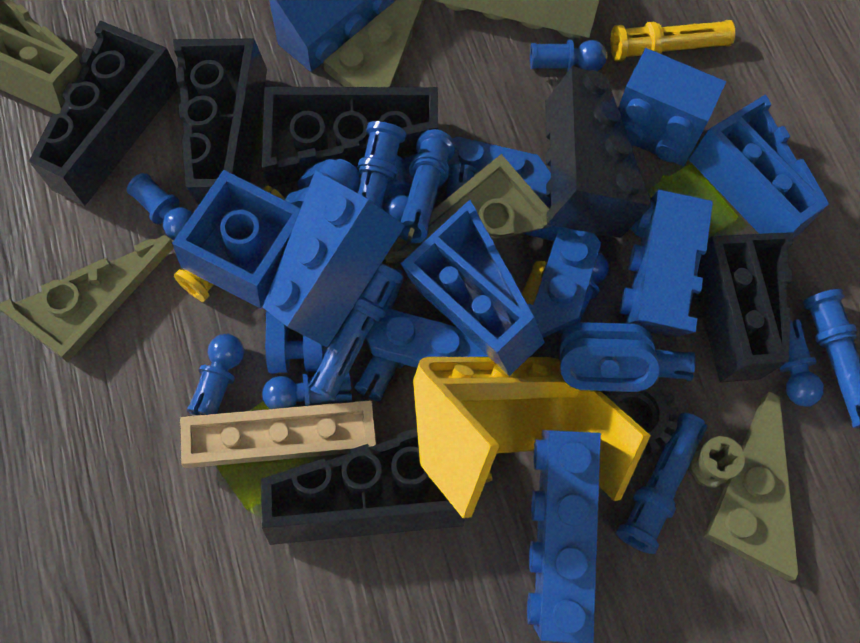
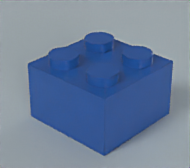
(668, 106)
(237, 238)

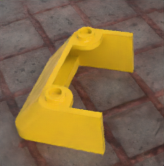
(477, 410)

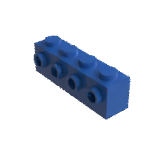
(566, 536)

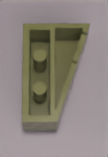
(33, 59)

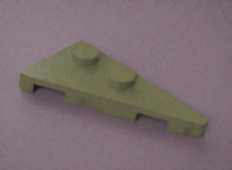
(377, 49)
(501, 200)
(76, 307)
(756, 504)

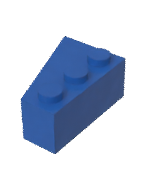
(758, 172)
(329, 259)
(667, 264)
(474, 289)

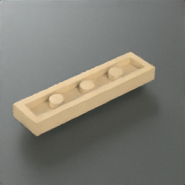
(275, 434)

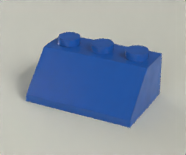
(319, 27)

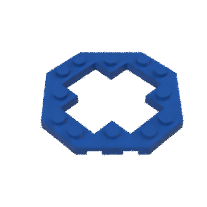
(560, 295)

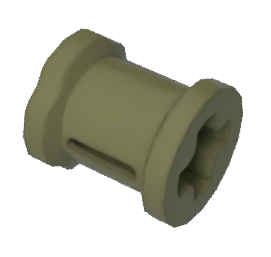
(729, 457)

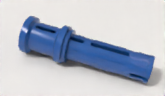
(379, 160)
(428, 172)
(353, 332)
(837, 337)
(655, 500)

